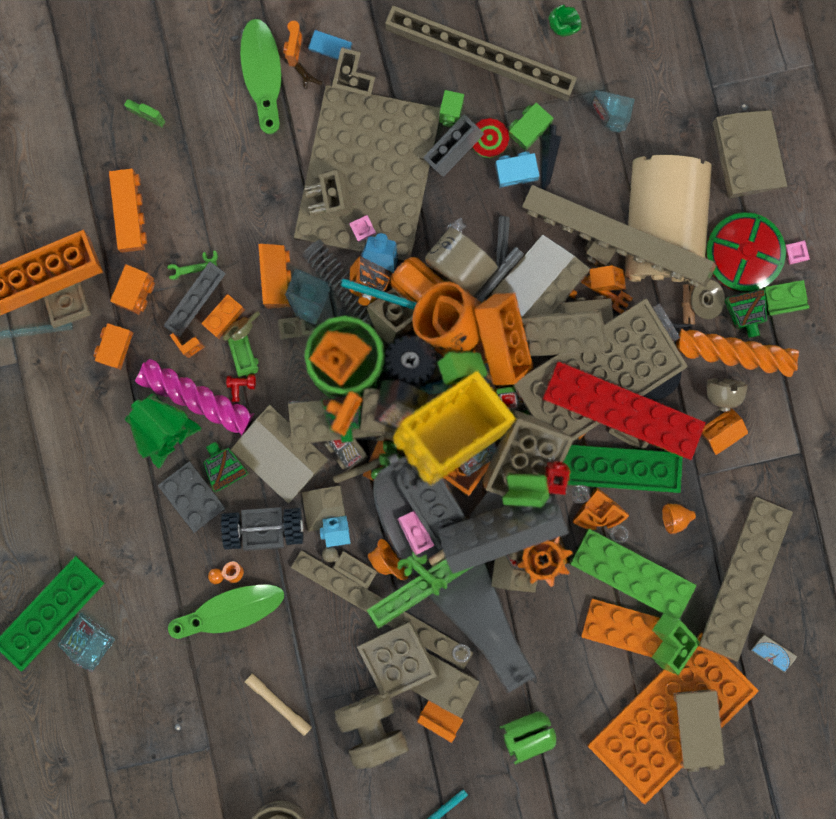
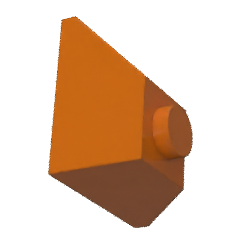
(340, 355)

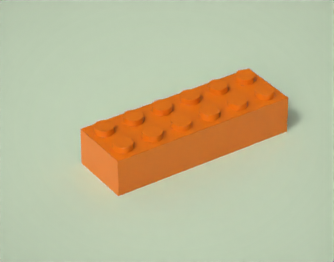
(47, 271)

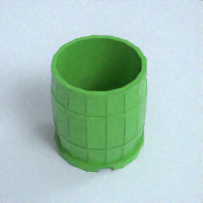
(366, 375)

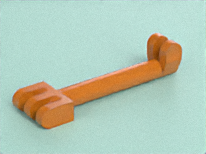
(617, 300)

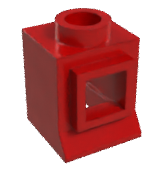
(559, 469)

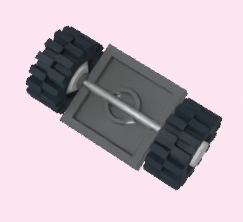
(262, 529)

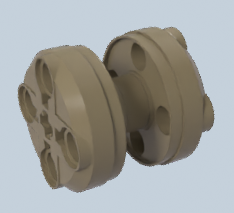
(375, 744)

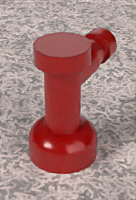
(234, 384)

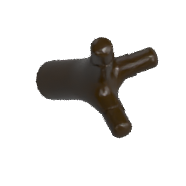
(306, 76)

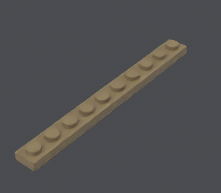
(366, 599)

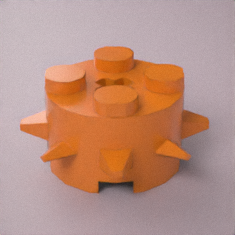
(545, 571)

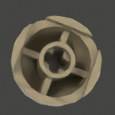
(726, 393)

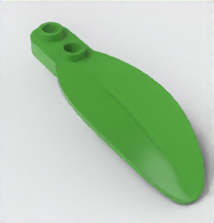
(262, 71)
(230, 611)

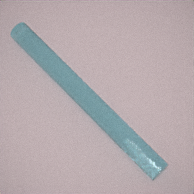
(34, 330)

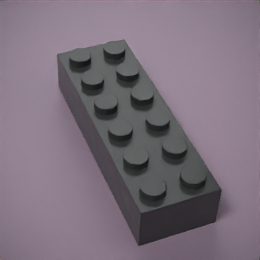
(501, 533)

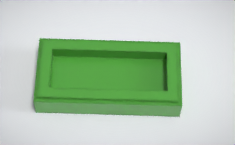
(242, 356)

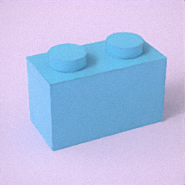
(517, 169)

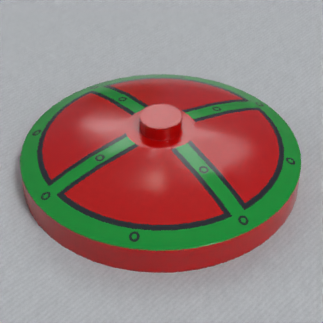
(746, 252)

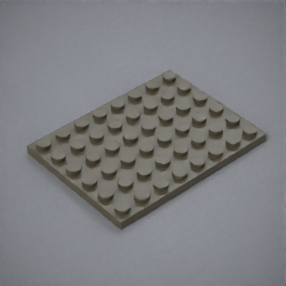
(381, 153)

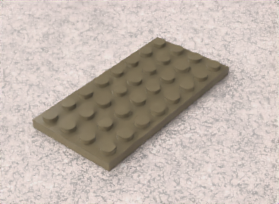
(636, 359)

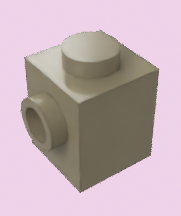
(598, 255)

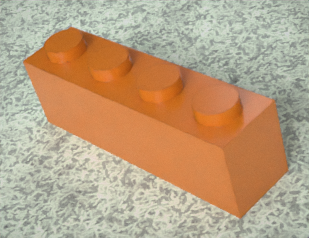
(127, 210)

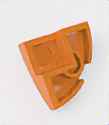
(600, 511)

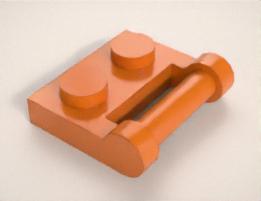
(292, 47)

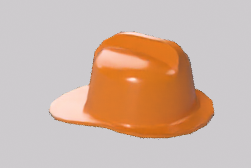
(386, 561)

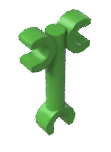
(192, 268)
(416, 563)

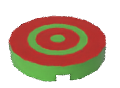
(494, 139)

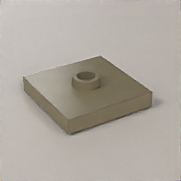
(67, 305)

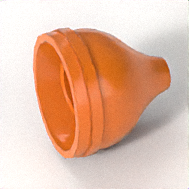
(676, 517)

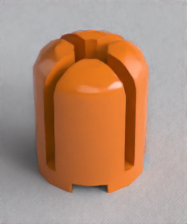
(413, 279)

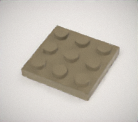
(397, 660)

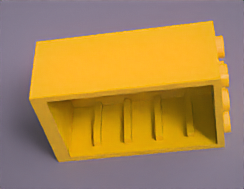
(453, 428)

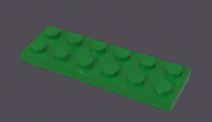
(624, 468)
(49, 613)

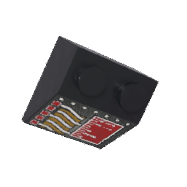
(398, 402)

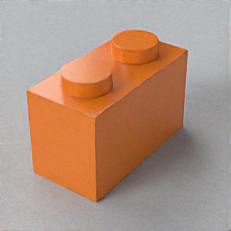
(223, 316)
(113, 346)

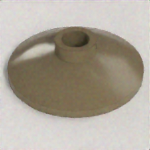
(713, 301)

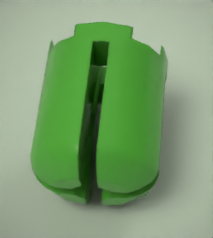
(533, 745)

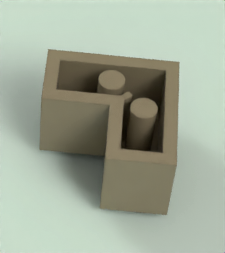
(347, 75)

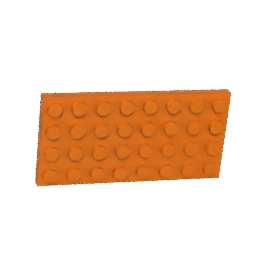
(644, 738)

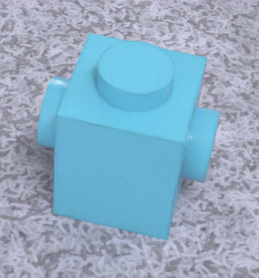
(335, 531)

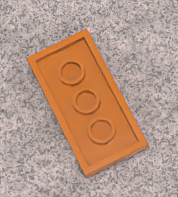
(621, 628)

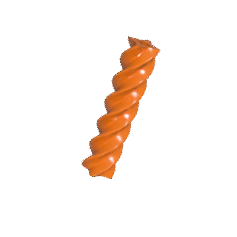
(735, 351)

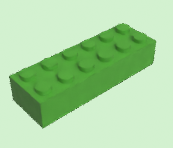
(632, 574)

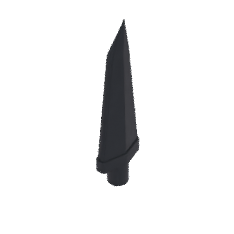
(550, 148)

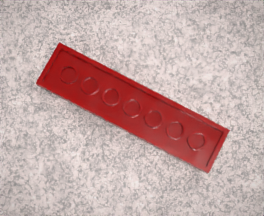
(624, 410)

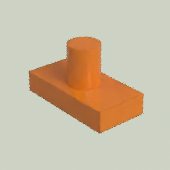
(344, 412)

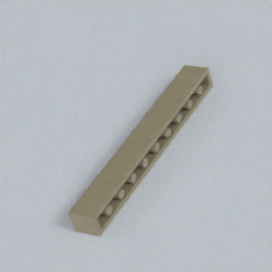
(480, 53)
(619, 236)

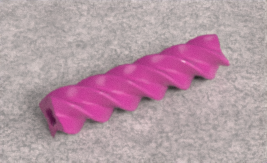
(197, 399)

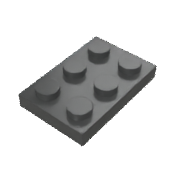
(192, 497)

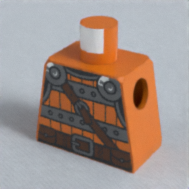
(370, 275)

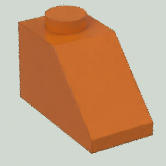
(607, 278)

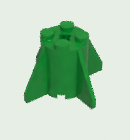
(158, 428)

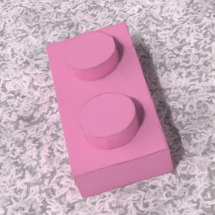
(415, 532)

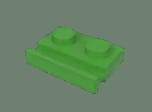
(786, 298)

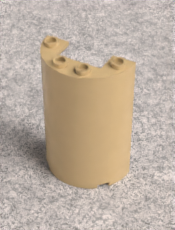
(671, 204)

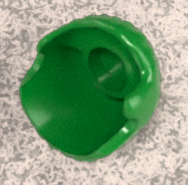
(564, 21)

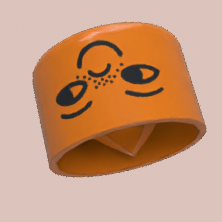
(438, 311)

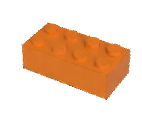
(504, 339)

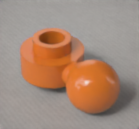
(216, 575)

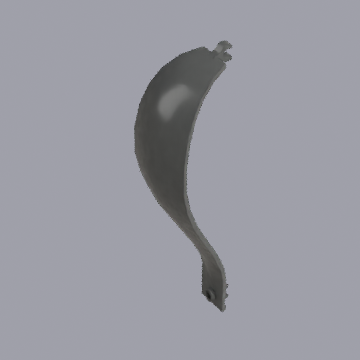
(468, 598)

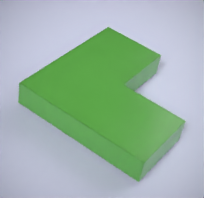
(145, 112)

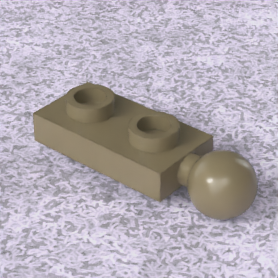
(350, 566)

